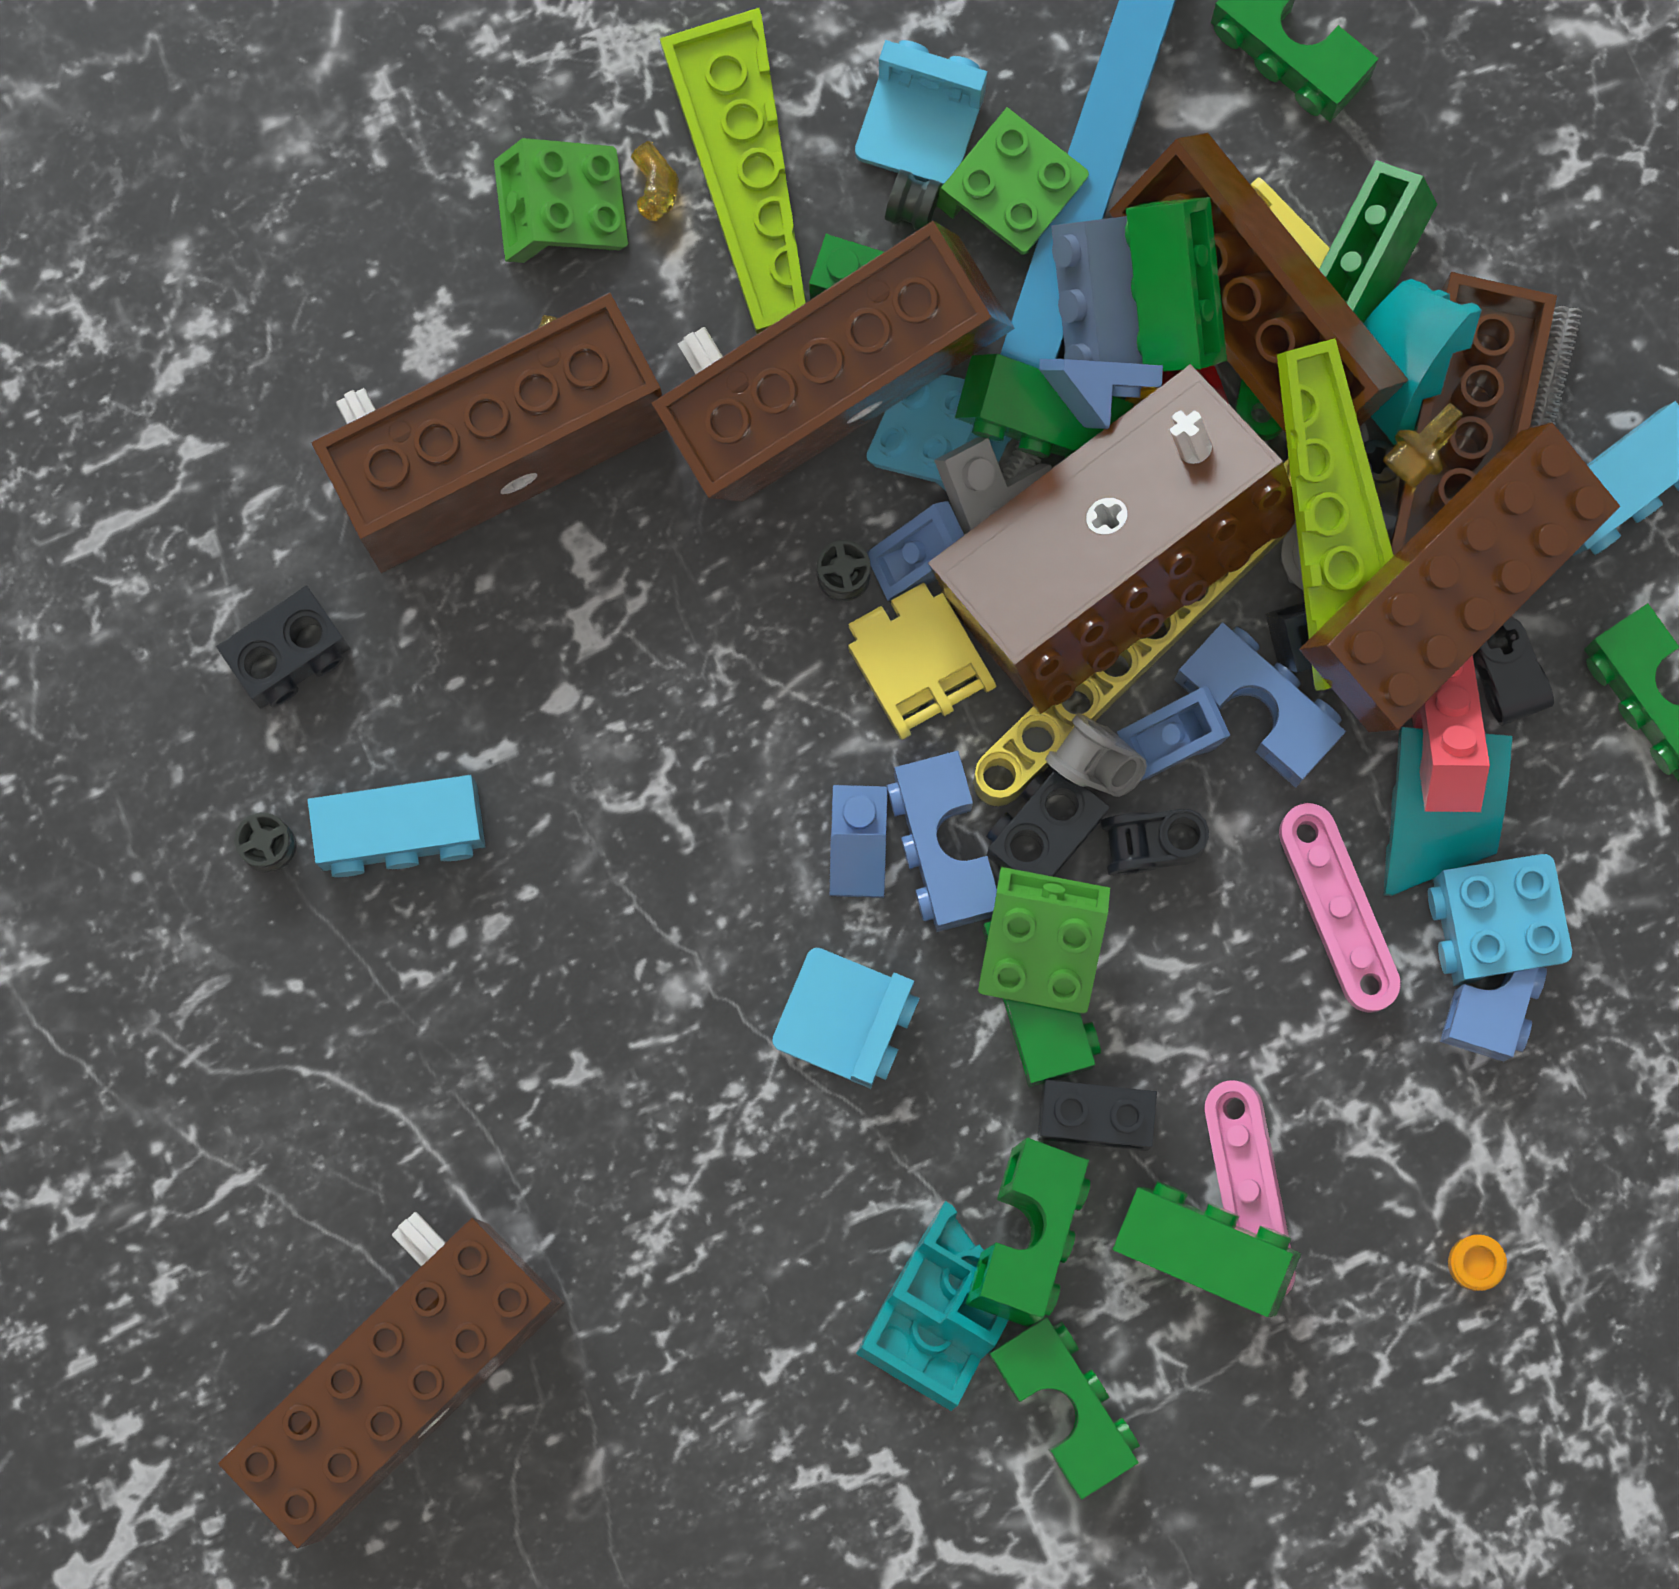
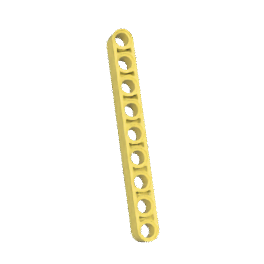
(1101, 691)

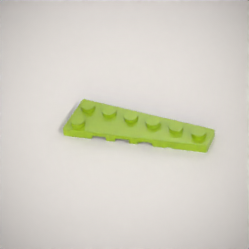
(733, 124)
(1332, 484)

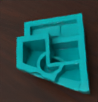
(1420, 335)
(1432, 842)
(924, 1325)

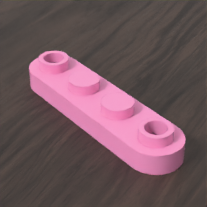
(1339, 907)
(1245, 1159)

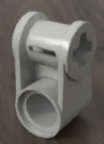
(1098, 758)

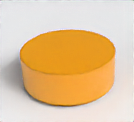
(1477, 1262)

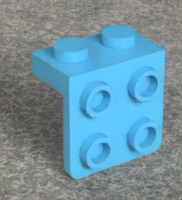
(921, 112)
(924, 430)
(1500, 918)
(845, 1017)

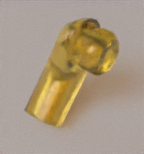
(661, 182)

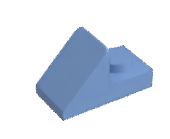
(1090, 385)
(903, 557)
(1177, 732)
(858, 841)

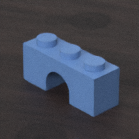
(1300, 728)
(927, 796)
(1494, 1020)

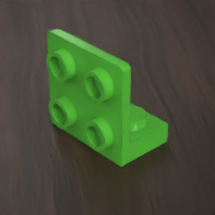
(1013, 182)
(559, 197)
(1044, 940)

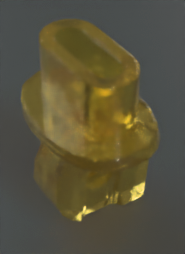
(1417, 453)

